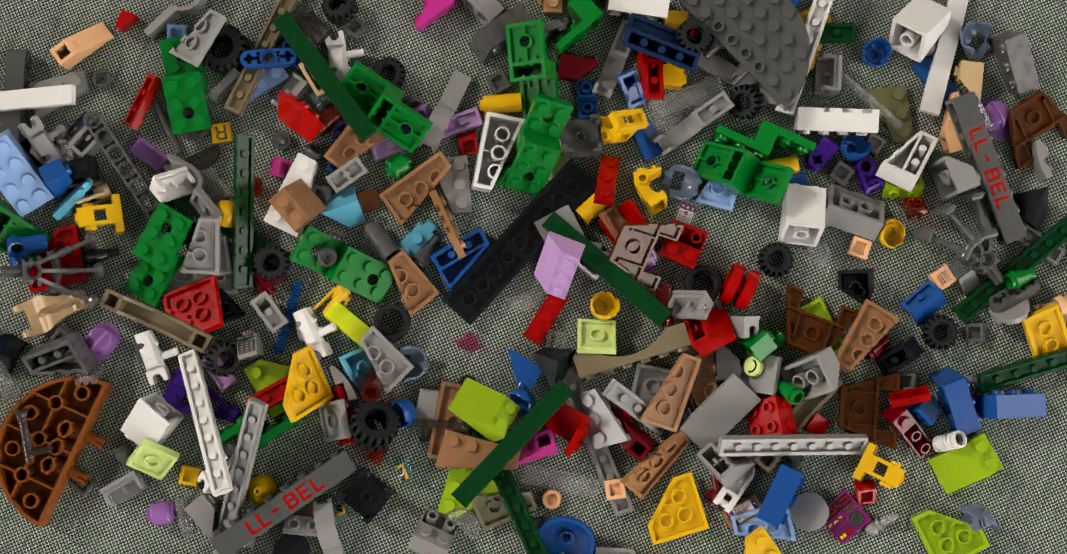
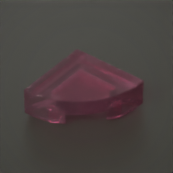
(468, 342)

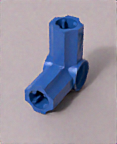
(28, 244)

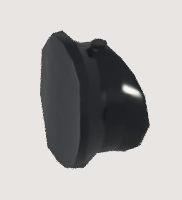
(291, 545)

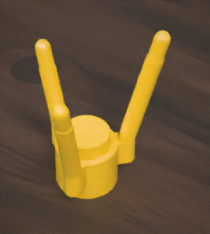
(337, 293)

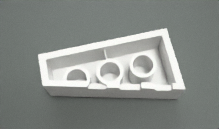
(836, 119)
(495, 144)
(303, 168)

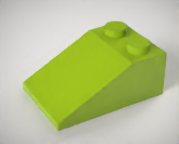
(484, 409)
(965, 465)

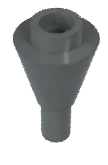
(422, 257)

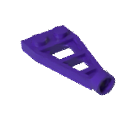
(176, 393)

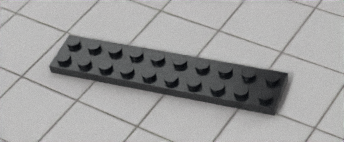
(517, 244)

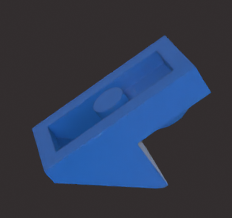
(631, 88)

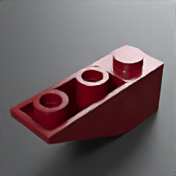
(908, 430)
(640, 441)

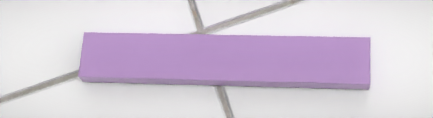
(458, 123)

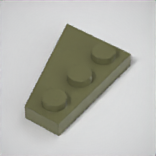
(896, 101)
(492, 510)

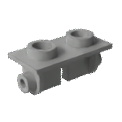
(300, 525)

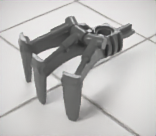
(978, 243)
(57, 271)

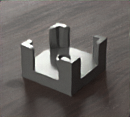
(581, 138)

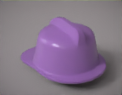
(998, 114)
(103, 340)

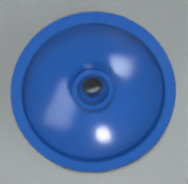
(577, 541)

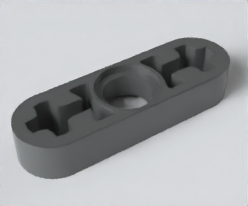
(1003, 301)

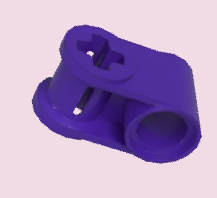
(823, 152)
(868, 177)

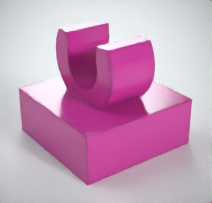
(280, 167)

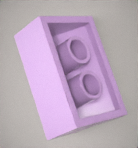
(558, 264)

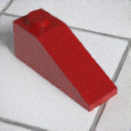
(651, 76)

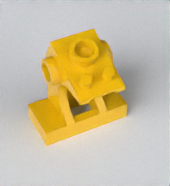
(616, 130)
(654, 201)
(86, 219)
(894, 475)

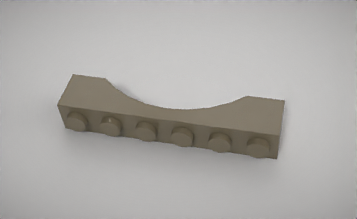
(157, 320)
(671, 339)
(802, 413)

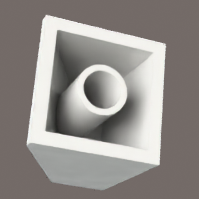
(918, 28)
(802, 215)
(151, 419)

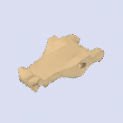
(48, 312)

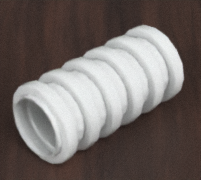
(949, 441)

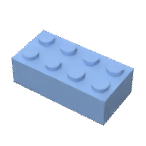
(20, 177)

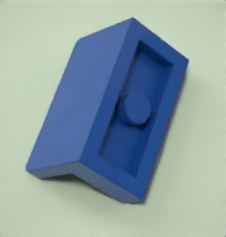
(647, 149)
(924, 302)

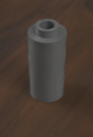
(380, 240)

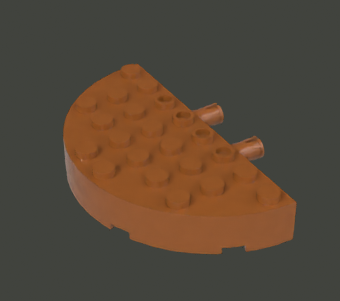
(58, 417)

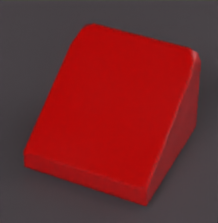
(126, 21)
(468, 143)
(817, 424)
(865, 492)

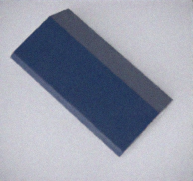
(659, 42)

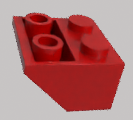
(298, 117)
(685, 250)
(710, 333)

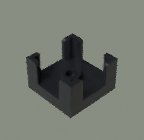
(367, 495)

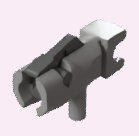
(42, 142)

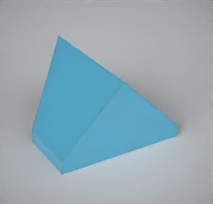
(345, 207)
(356, 366)

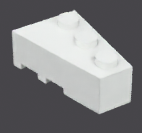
(646, 8)
(908, 162)

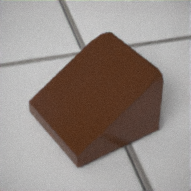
(369, 200)

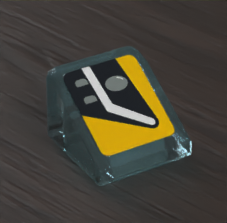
(405, 471)
(341, 512)

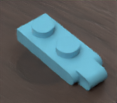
(78, 193)
(418, 238)

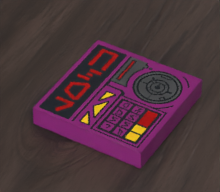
(845, 517)

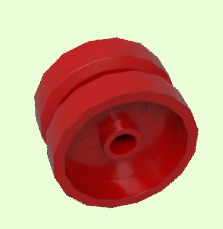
(740, 287)

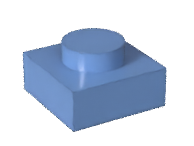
(176, 30)

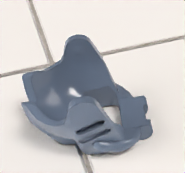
(972, 28)
(689, 185)
(418, 359)
(978, 517)

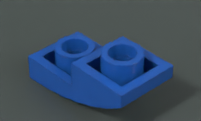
(586, 99)

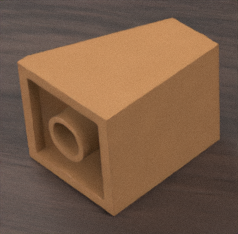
(297, 204)

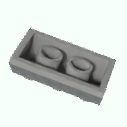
(953, 177)
(854, 212)
(813, 373)

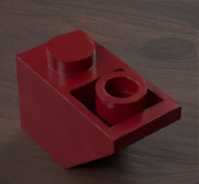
(574, 67)

